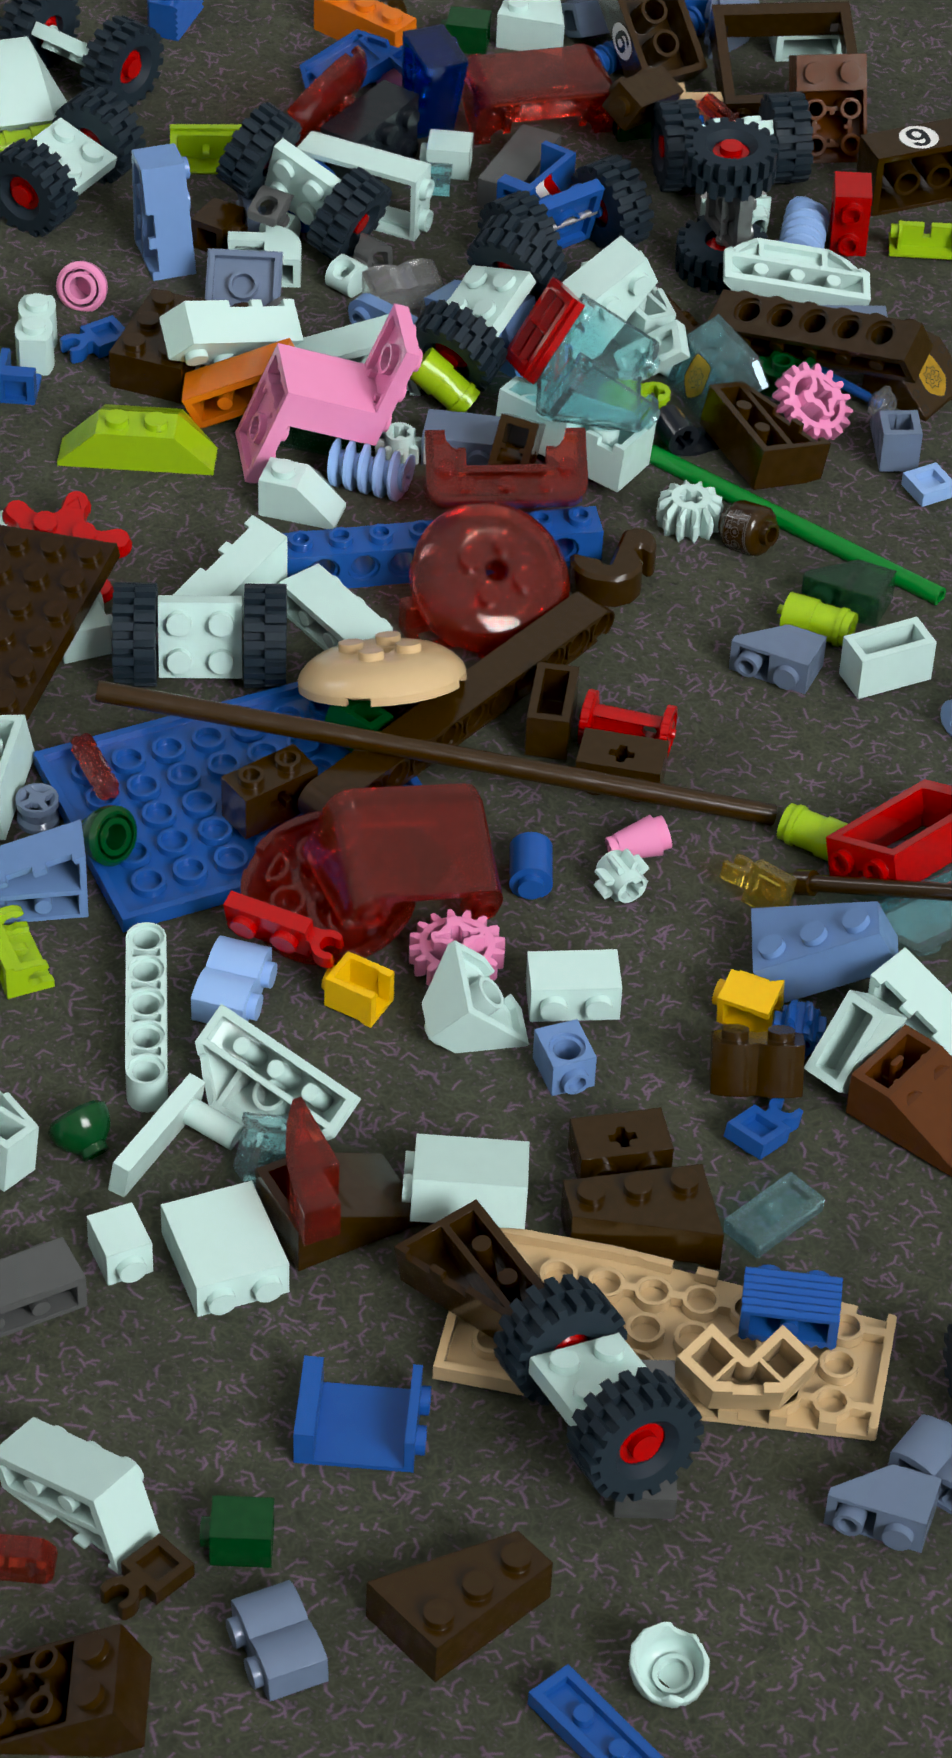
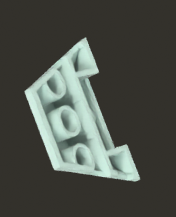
(26, 87)

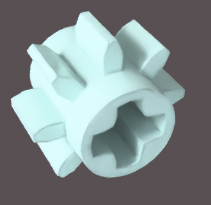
(402, 439)
(621, 876)

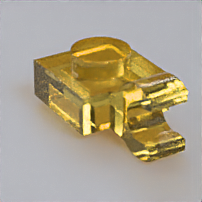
(762, 882)

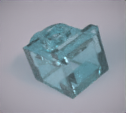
(260, 1143)

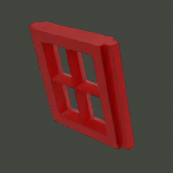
(544, 330)

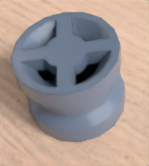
(37, 808)

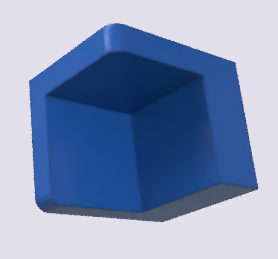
(17, 383)

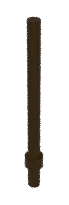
(810, 883)

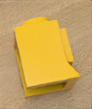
(358, 988)
(748, 1000)

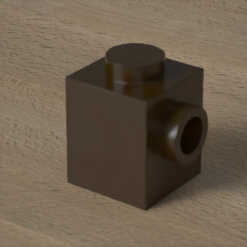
(214, 221)

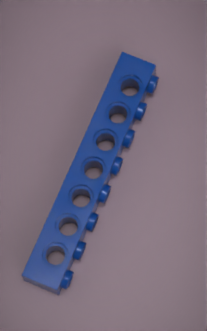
(384, 551)

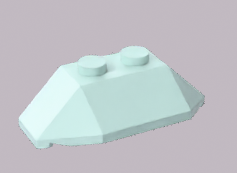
(795, 273)
(259, 1075)

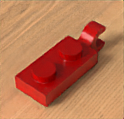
(280, 927)

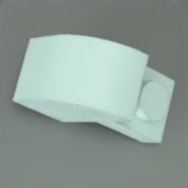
(274, 239)

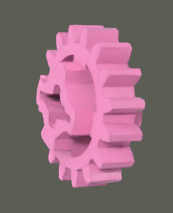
(813, 400)
(431, 940)

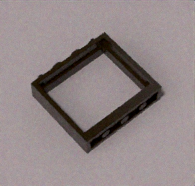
(769, 21)

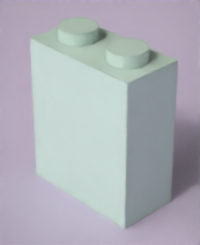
(456, 1170)
(225, 1249)

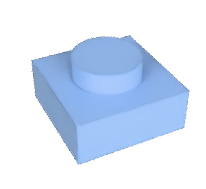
(928, 484)

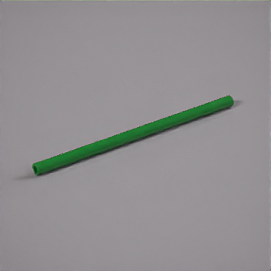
(796, 525)

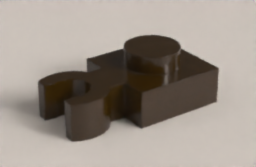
(149, 1572)

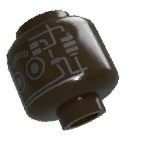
(748, 527)

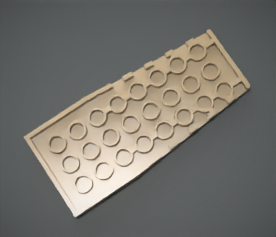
(667, 1312)

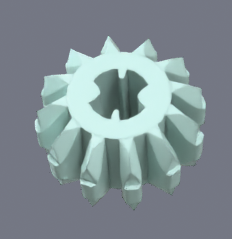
(689, 511)

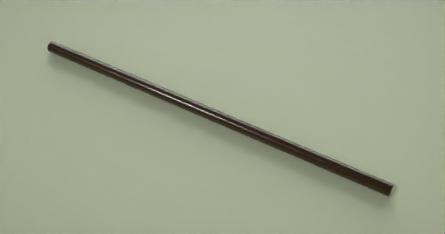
(434, 752)

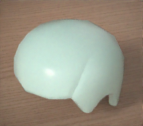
(673, 1658)

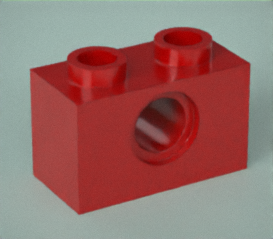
(850, 213)

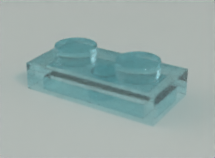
(773, 1214)

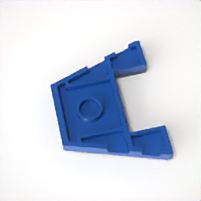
(379, 52)

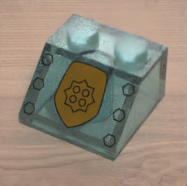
(715, 358)

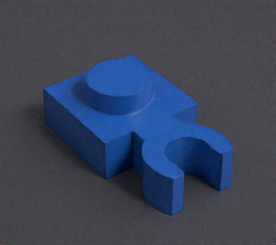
(93, 338)
(762, 1131)

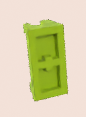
(202, 144)
(20, 960)

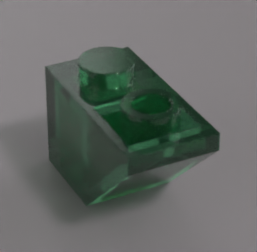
(853, 585)

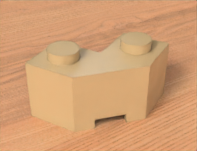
(730, 1380)

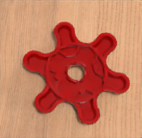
(68, 521)

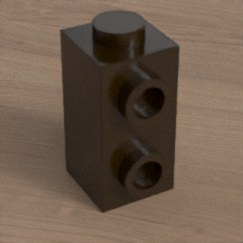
(634, 97)

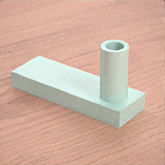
(180, 1109)

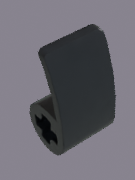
(680, 434)

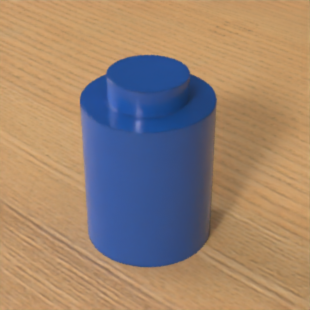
(531, 865)

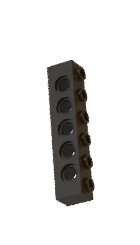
(830, 335)

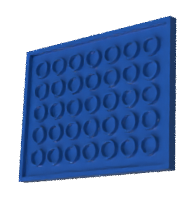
(172, 786)

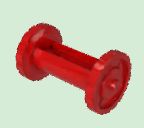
(626, 721)

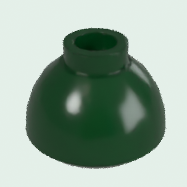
(109, 834)
(83, 1130)

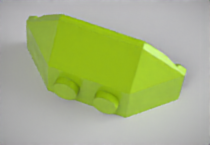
(139, 441)

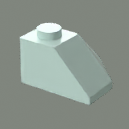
(298, 495)
(467, 1008)

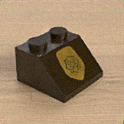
(931, 388)

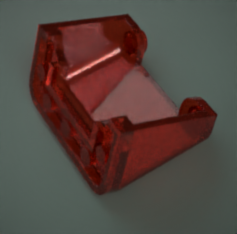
(535, 87)
(550, 485)
(403, 848)

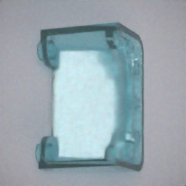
(599, 374)

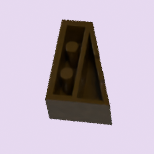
(759, 440)
(648, 1212)
(467, 1267)
(459, 1601)

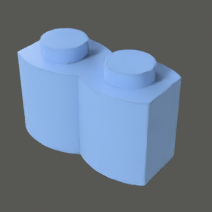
(235, 978)

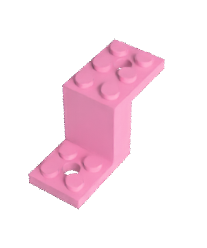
(329, 393)

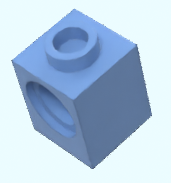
(564, 1057)

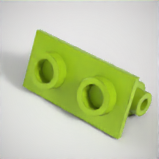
(909, 240)

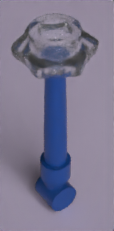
(879, 400)

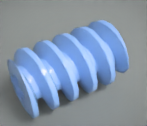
(805, 223)
(369, 472)

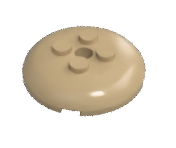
(381, 671)

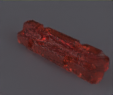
(95, 766)

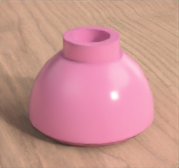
(82, 284)

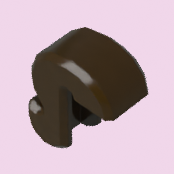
(622, 578)

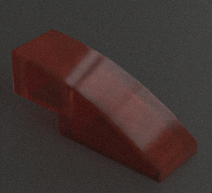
(311, 1177)

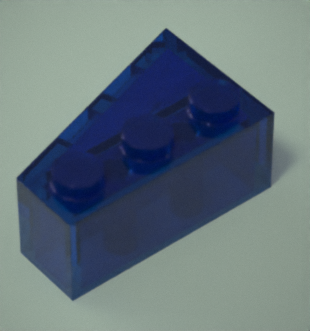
(435, 71)

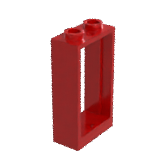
(865, 840)

